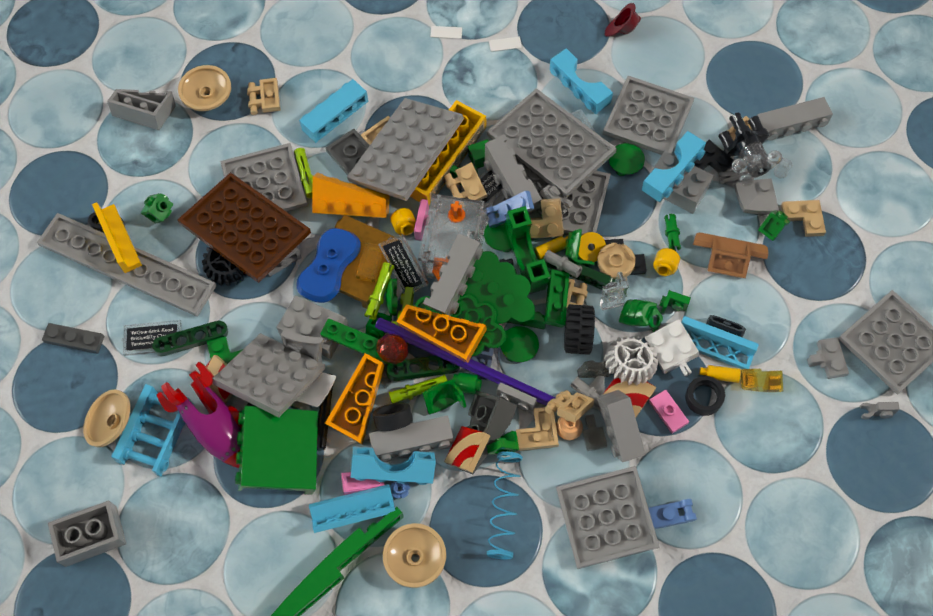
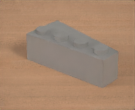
(507, 172)
(454, 275)

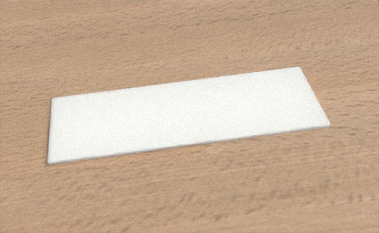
(446, 32)
(504, 44)

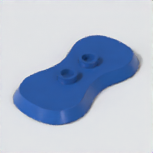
(334, 252)

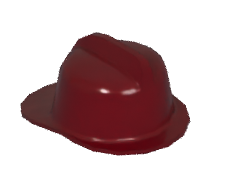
(624, 22)

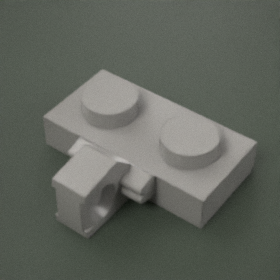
(830, 357)

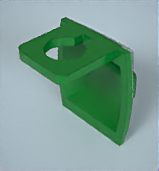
(572, 247)
(640, 313)
(442, 396)

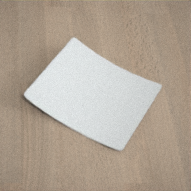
(317, 390)

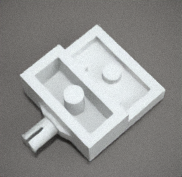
(673, 347)

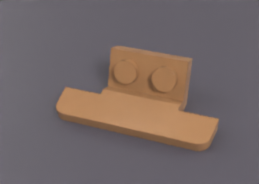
(730, 255)

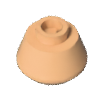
(569, 430)

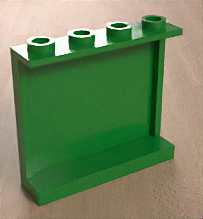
(277, 450)

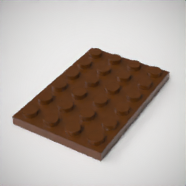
(244, 227)

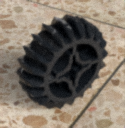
(215, 263)

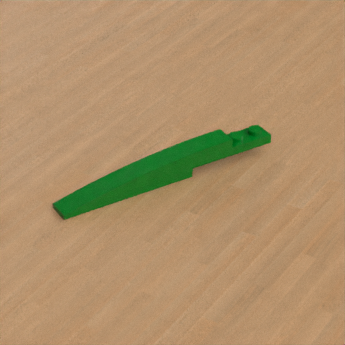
(328, 572)

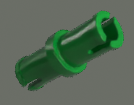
(672, 232)

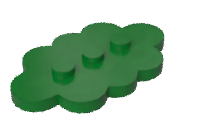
(502, 288)
(478, 313)

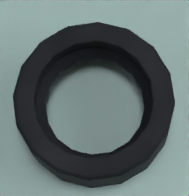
(710, 382)
(392, 416)

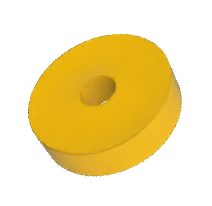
(590, 238)

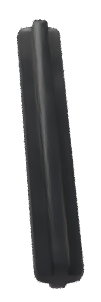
(323, 414)

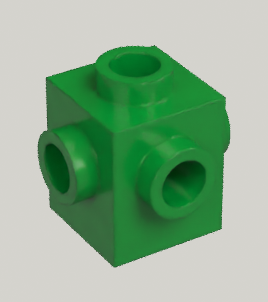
(157, 207)

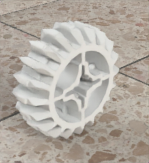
(631, 360)

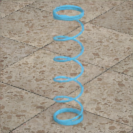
(505, 553)

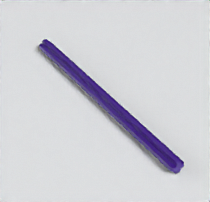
(472, 366)

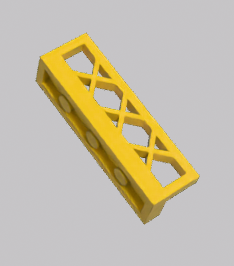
(117, 237)

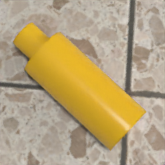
(553, 245)
(721, 373)

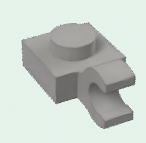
(553, 192)
(881, 409)

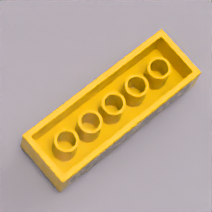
(453, 153)

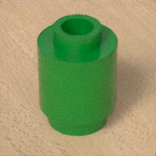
(468, 382)

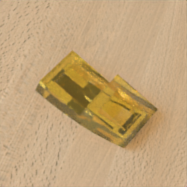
(762, 380)

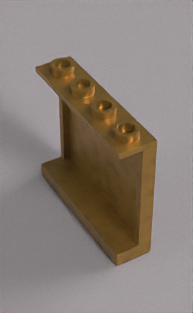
(350, 285)

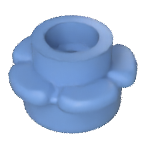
(399, 493)

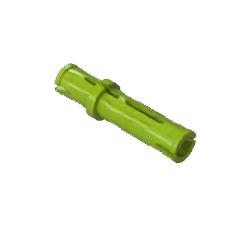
(301, 157)
(376, 298)
(409, 392)

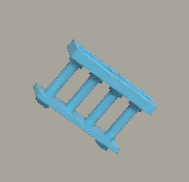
(133, 433)

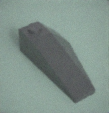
(491, 416)

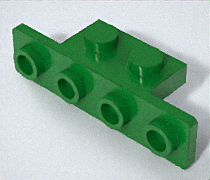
(351, 338)

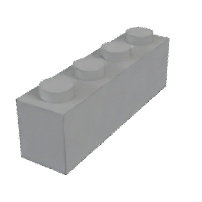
(796, 118)
(415, 437)

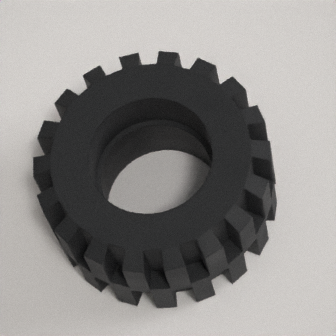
(579, 329)

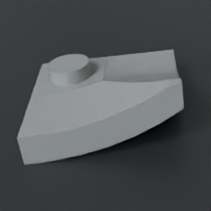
(758, 197)
(303, 344)

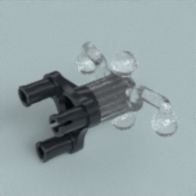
(752, 153)

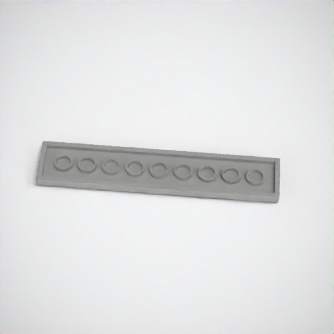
(154, 277)

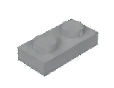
(523, 401)

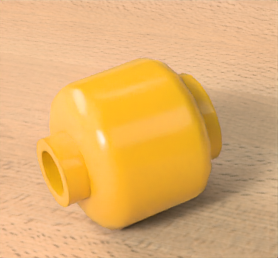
(403, 221)
(666, 262)

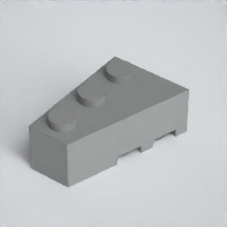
(142, 108)

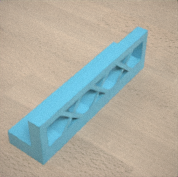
(722, 339)
(351, 508)

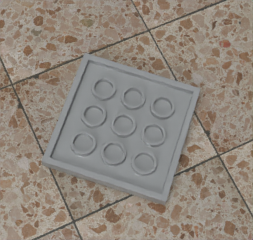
(648, 116)
(272, 174)
(892, 341)
(268, 375)
(607, 517)

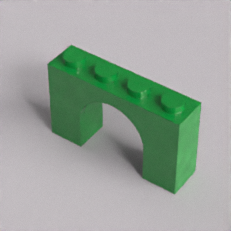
(518, 231)

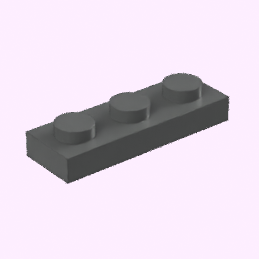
(73, 338)

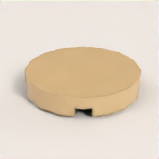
(615, 259)

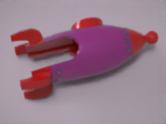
(214, 431)

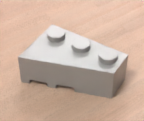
(621, 425)

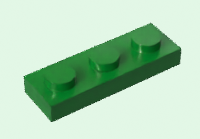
(557, 298)

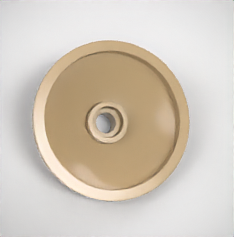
(203, 81)
(107, 418)
(411, 541)

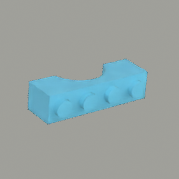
(593, 95)
(660, 182)
(417, 468)

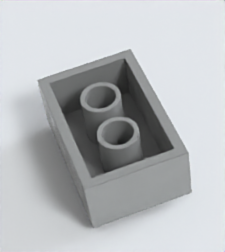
(692, 187)
(308, 320)
(86, 533)

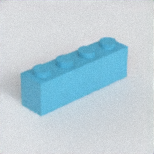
(334, 110)

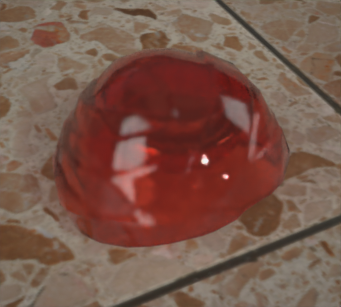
(392, 348)

